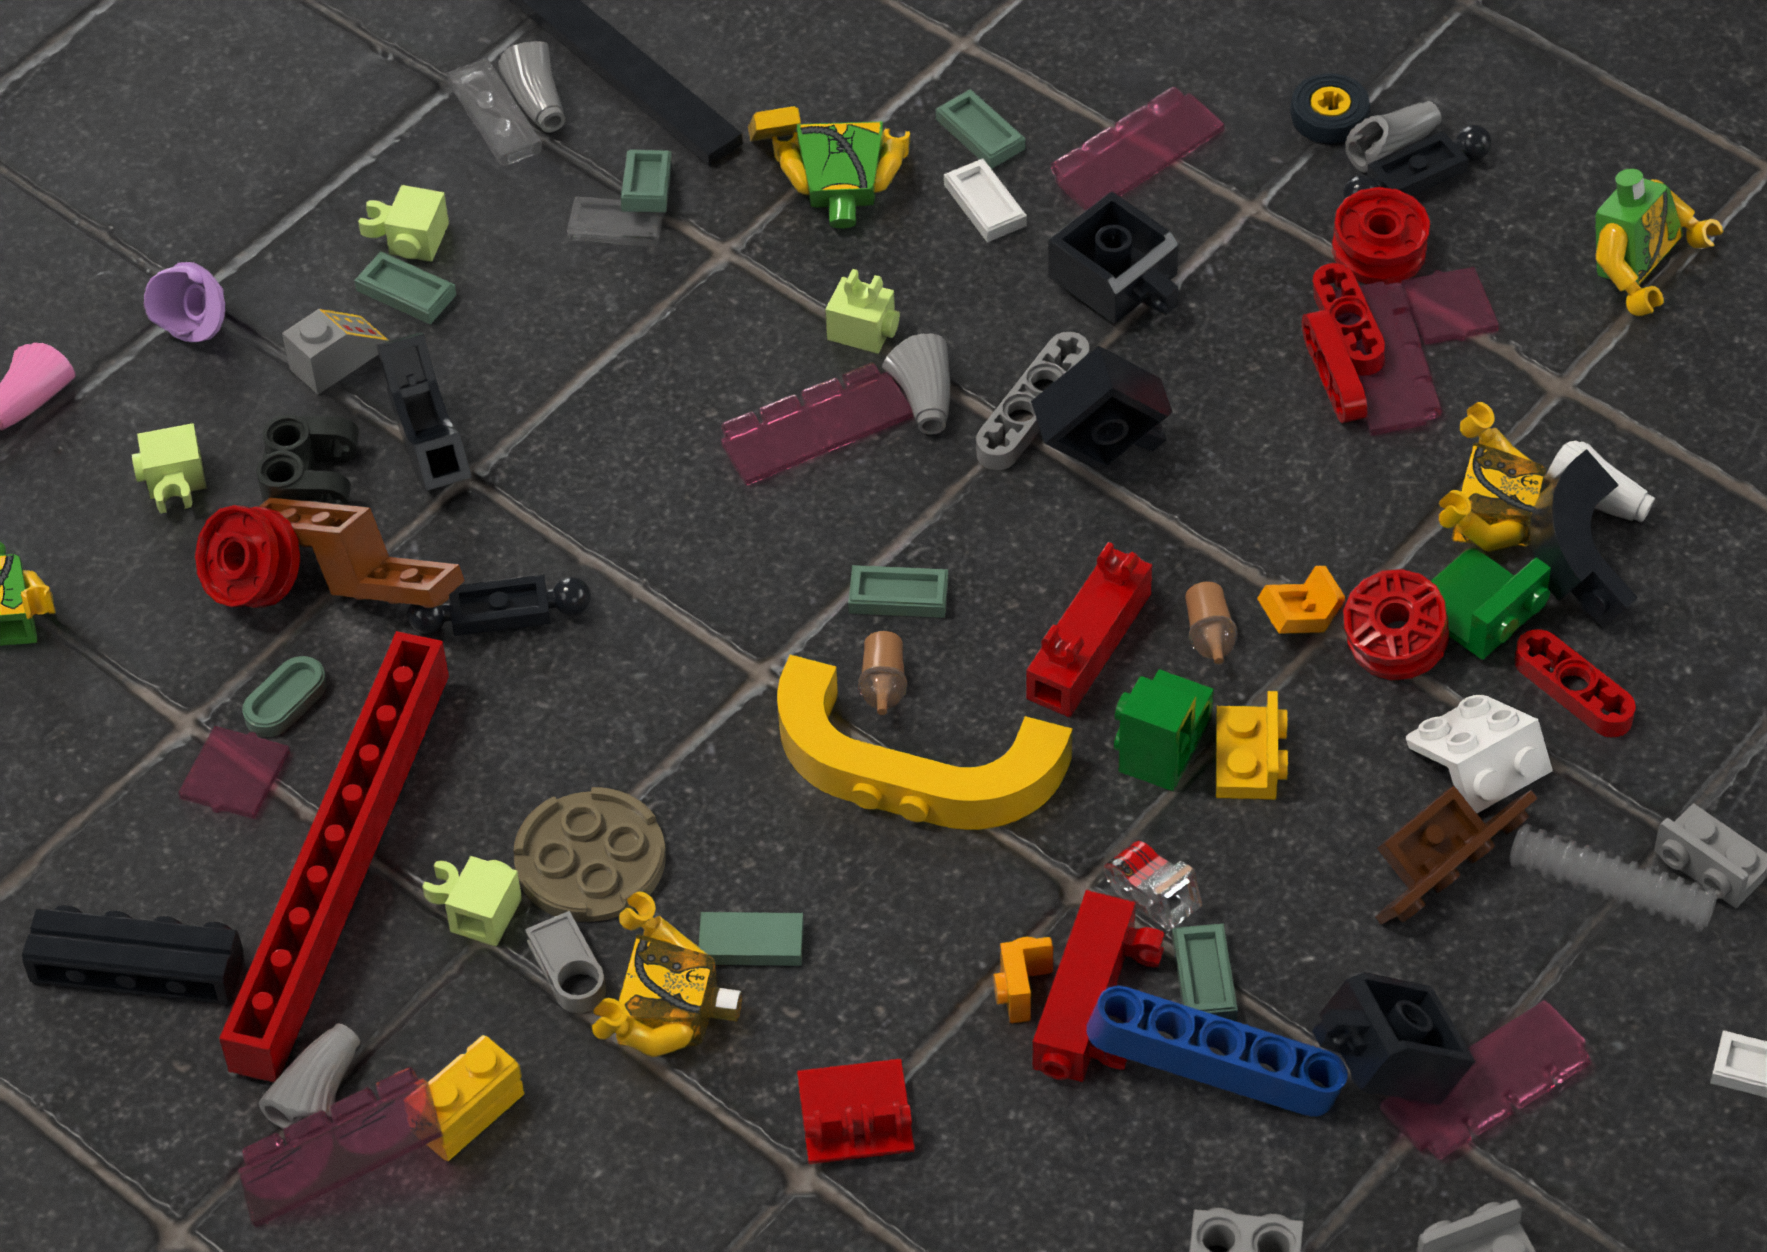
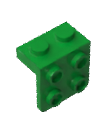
(1488, 601)

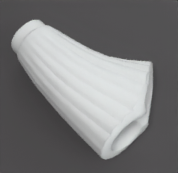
(1625, 501)

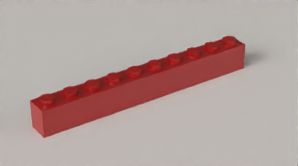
(334, 859)

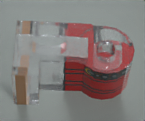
(1150, 880)

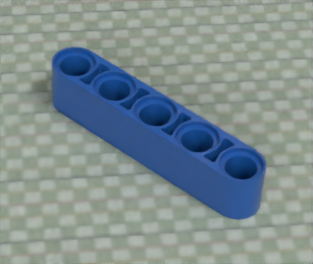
(1241, 1044)

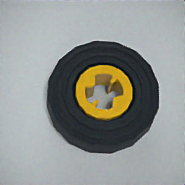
(1327, 91)

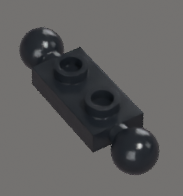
(1424, 162)
(502, 605)

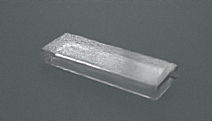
(494, 112)

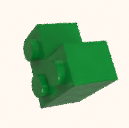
(1161, 727)

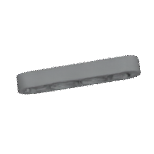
(1017, 433)

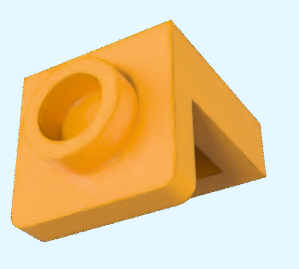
(1303, 606)
(1017, 962)

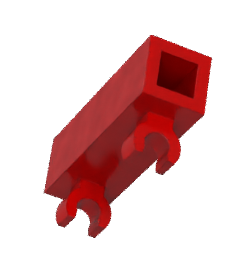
(1088, 631)
(1090, 964)

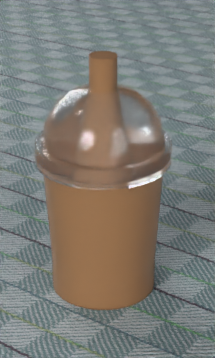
(1210, 622)
(882, 674)

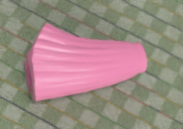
(32, 379)

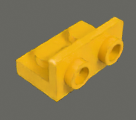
(1248, 750)

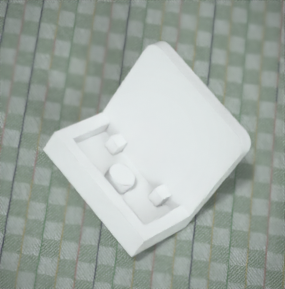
(1485, 747)

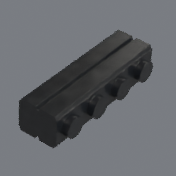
(133, 954)

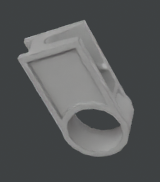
(563, 954)

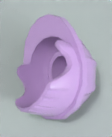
(185, 302)

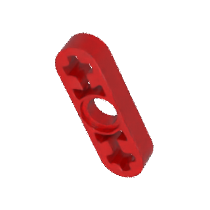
(1354, 302)
(1334, 366)
(1581, 702)

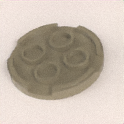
(589, 854)

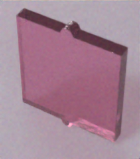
(1450, 305)
(234, 772)

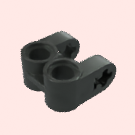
(291, 452)

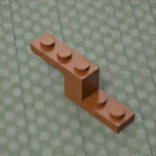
(357, 559)

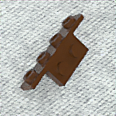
(1439, 840)

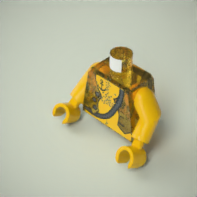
(1496, 489)
(665, 990)

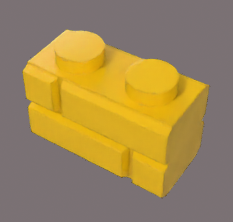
(473, 1094)

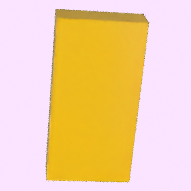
(774, 122)

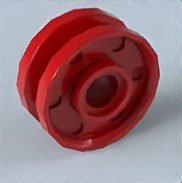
(1381, 235)
(247, 556)
(1403, 650)

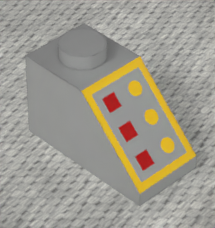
(329, 347)

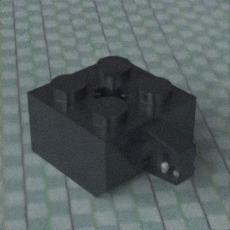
(1116, 259)
(1102, 409)
(1394, 1038)

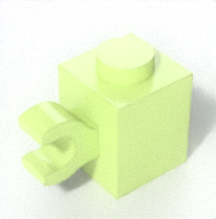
(411, 224)
(861, 313)
(170, 464)
(478, 900)

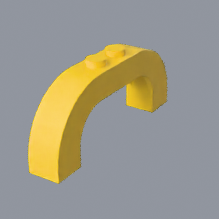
(908, 783)

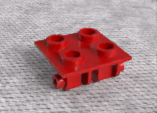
(855, 1111)

